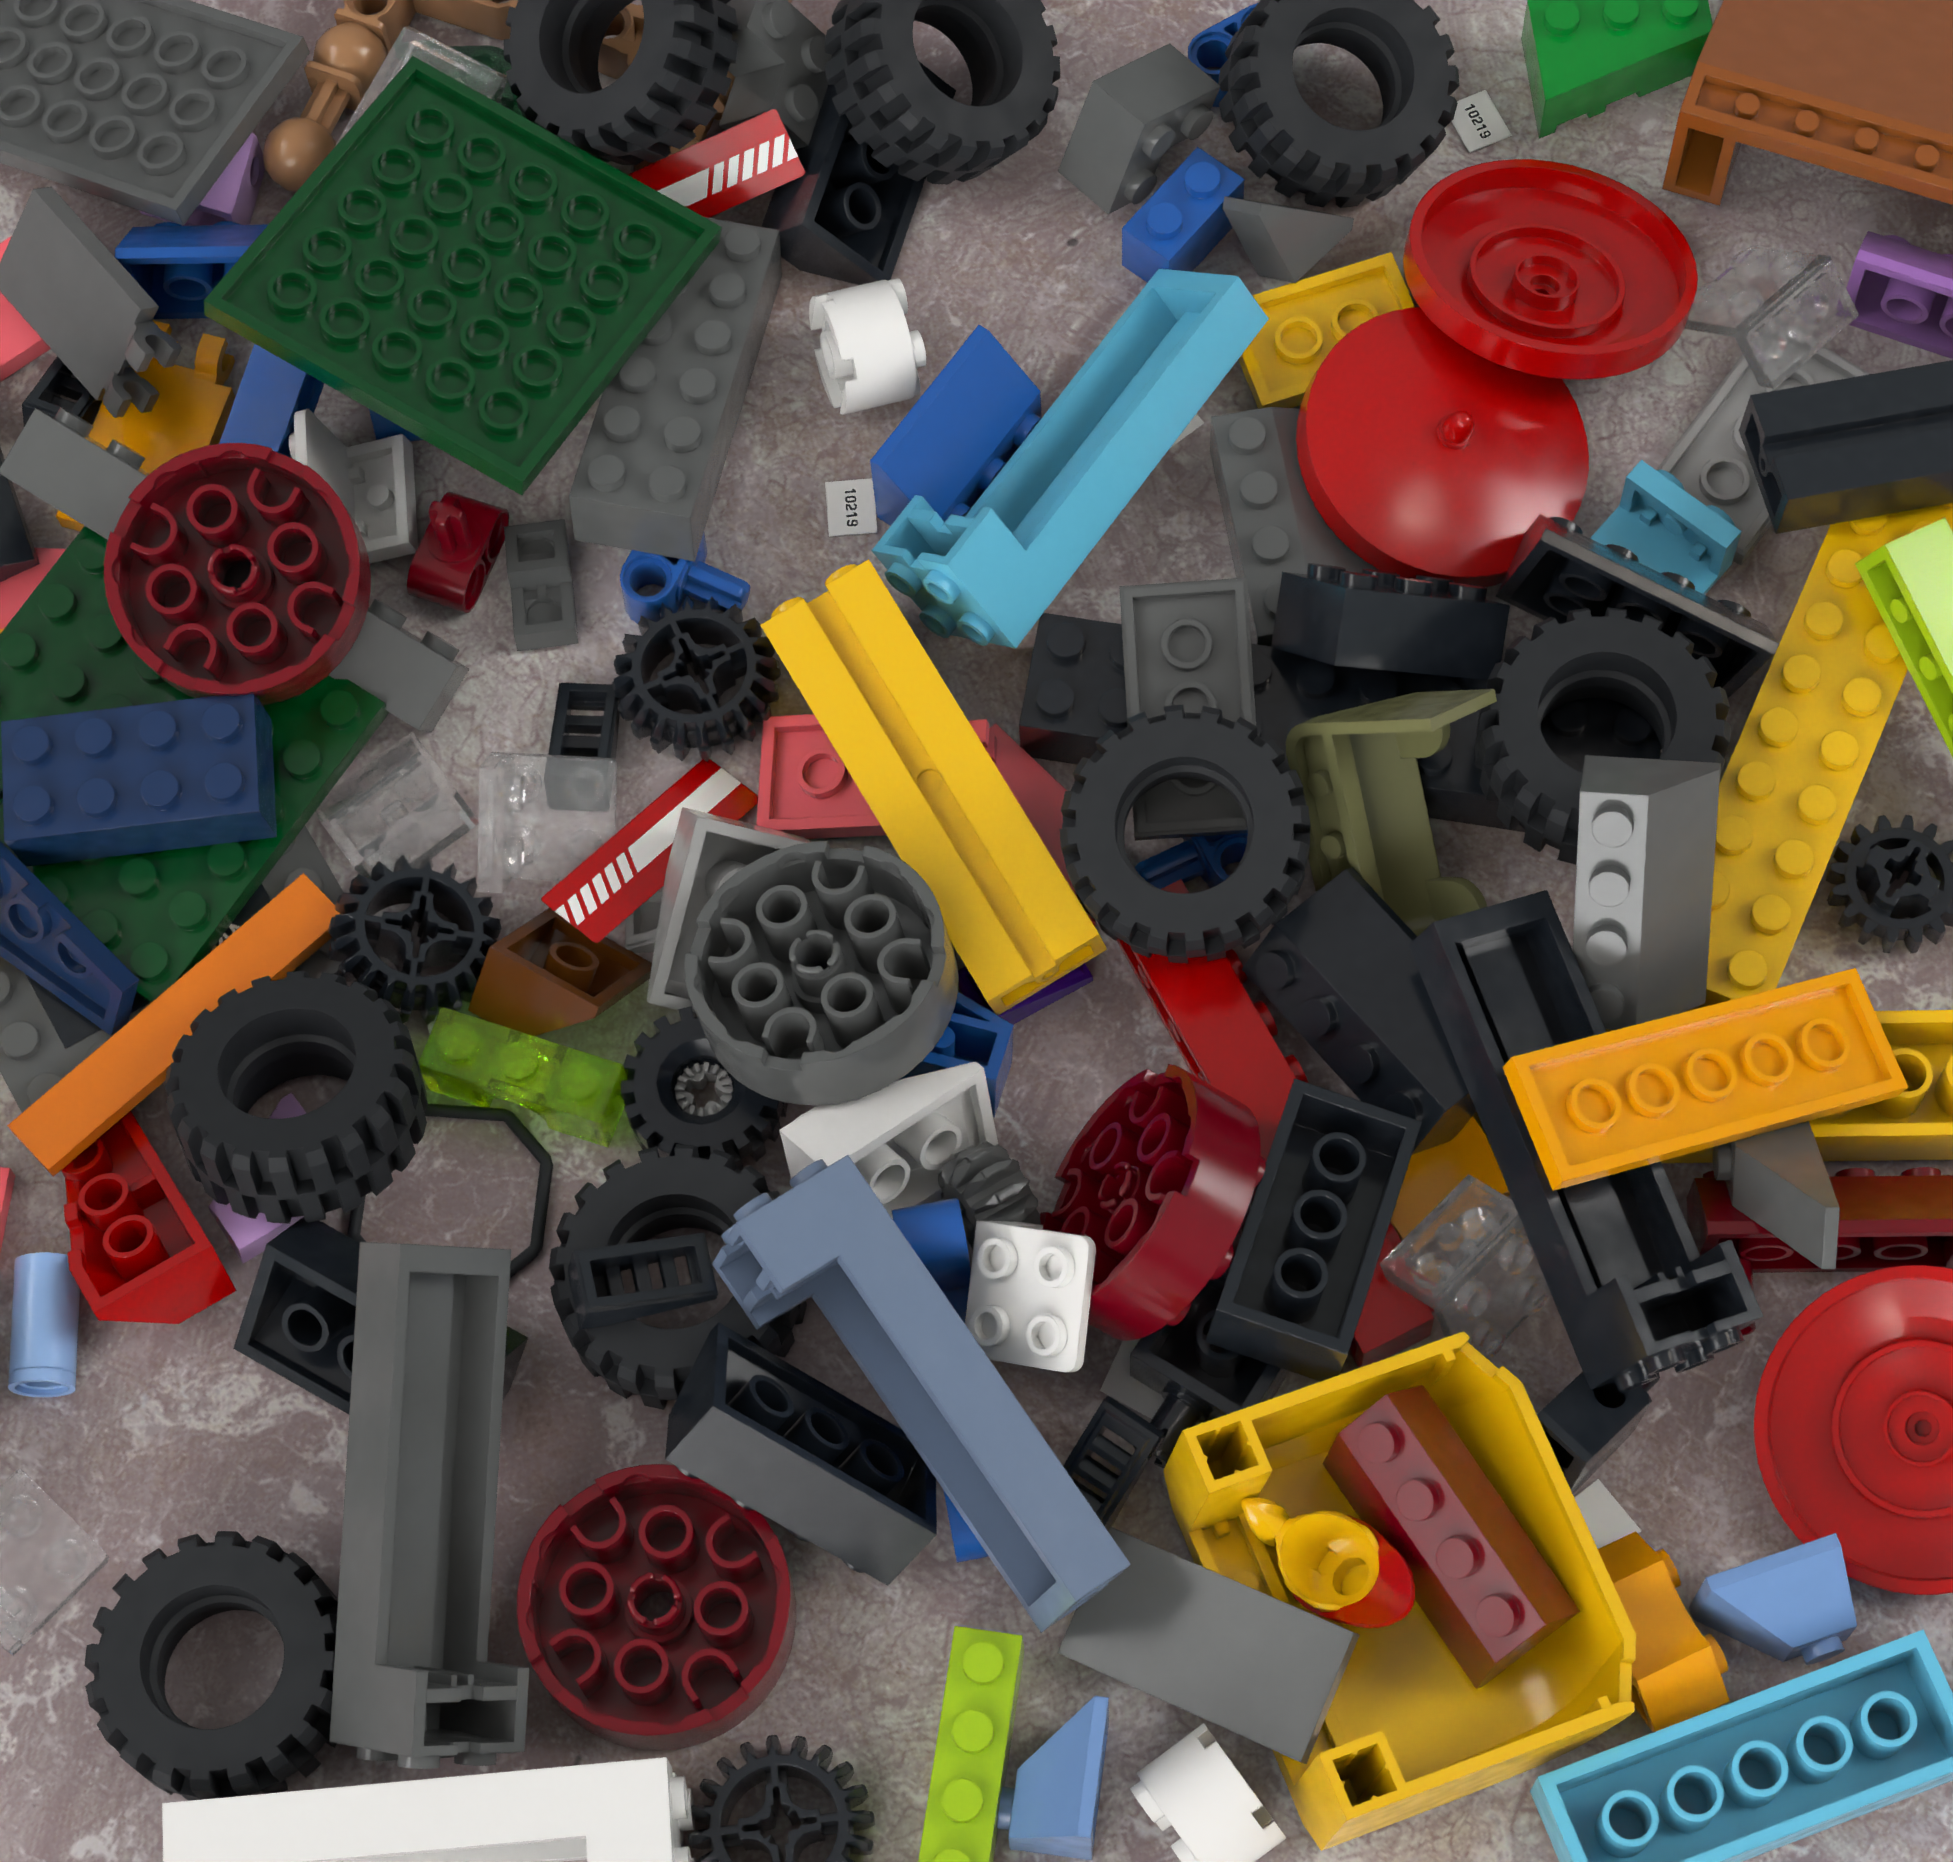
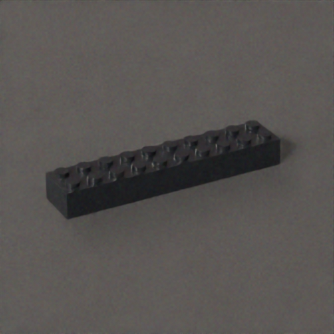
(1080, 694)

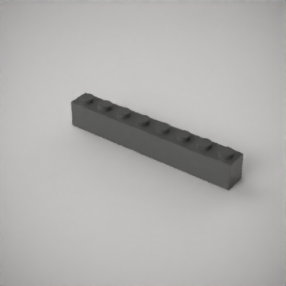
(93, 487)

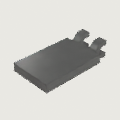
(84, 304)

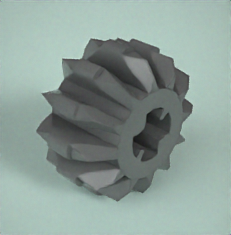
(988, 1187)

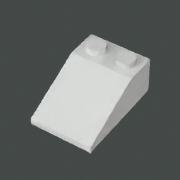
(898, 1133)

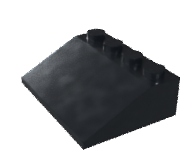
(1567, 571)

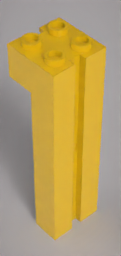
(933, 786)

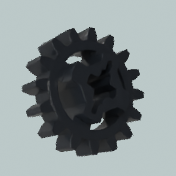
(1876, 867)

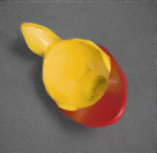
(1336, 1564)

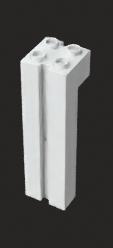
(514, 1816)

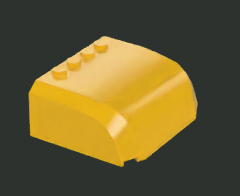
(1406, 1715)

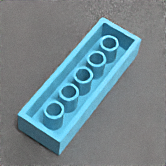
(1761, 1765)

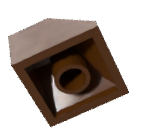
(553, 977)

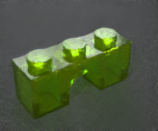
(489, 1061)

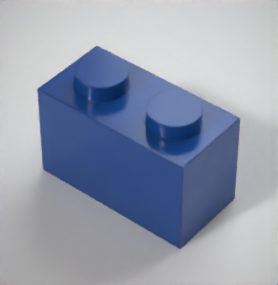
(1181, 218)

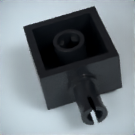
(1193, 1377)

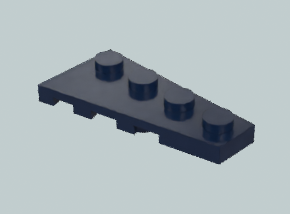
(59, 950)

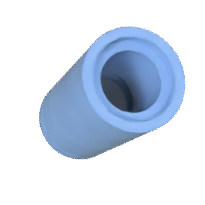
(43, 1326)

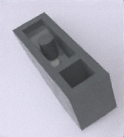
(1784, 1188)

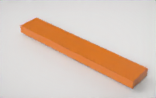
(140, 1053)

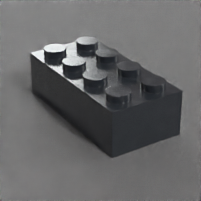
(1314, 1232)

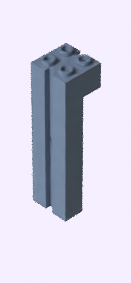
(847, 1253)

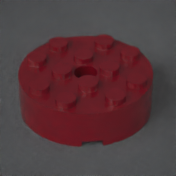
(197, 522)
(1160, 1193)
(683, 1672)

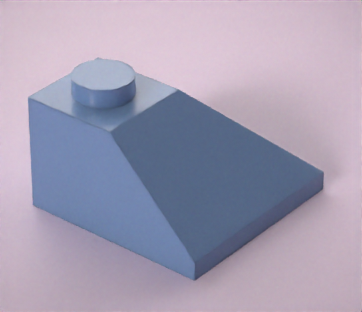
(1783, 1602)
(1060, 1788)

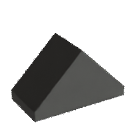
(1284, 239)

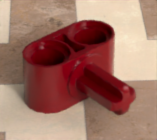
(457, 551)

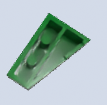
(1604, 50)

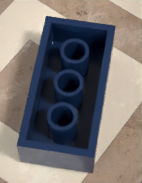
(138, 779)

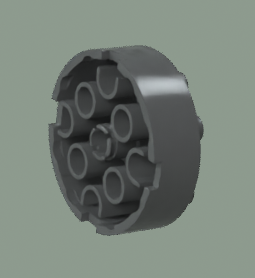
(822, 973)

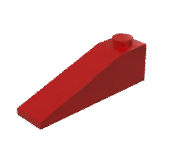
(135, 1236)

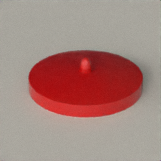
(1550, 269)
(1436, 452)
(1863, 1426)

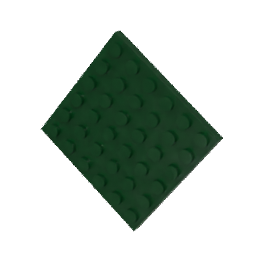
(464, 274)
(168, 905)

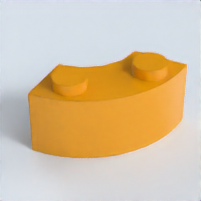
(1674, 1664)

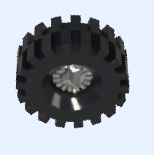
(665, 1110)

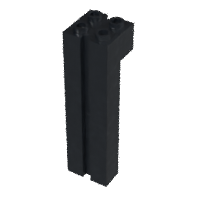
(1853, 446)
(1607, 1247)

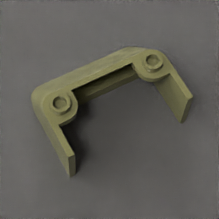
(1371, 800)

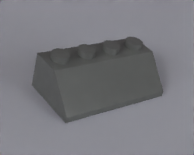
(1645, 885)

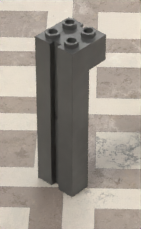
(424, 1513)

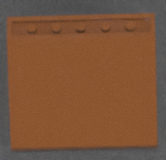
(1826, 85)

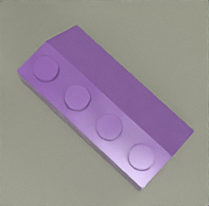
(1903, 293)

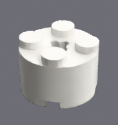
(866, 346)
(1206, 1803)

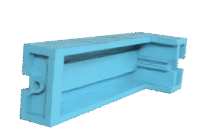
(1078, 466)

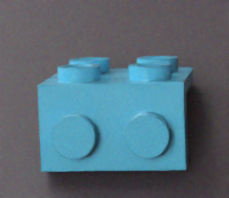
(1671, 528)

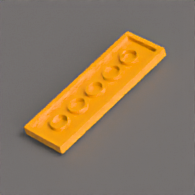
(1703, 1078)

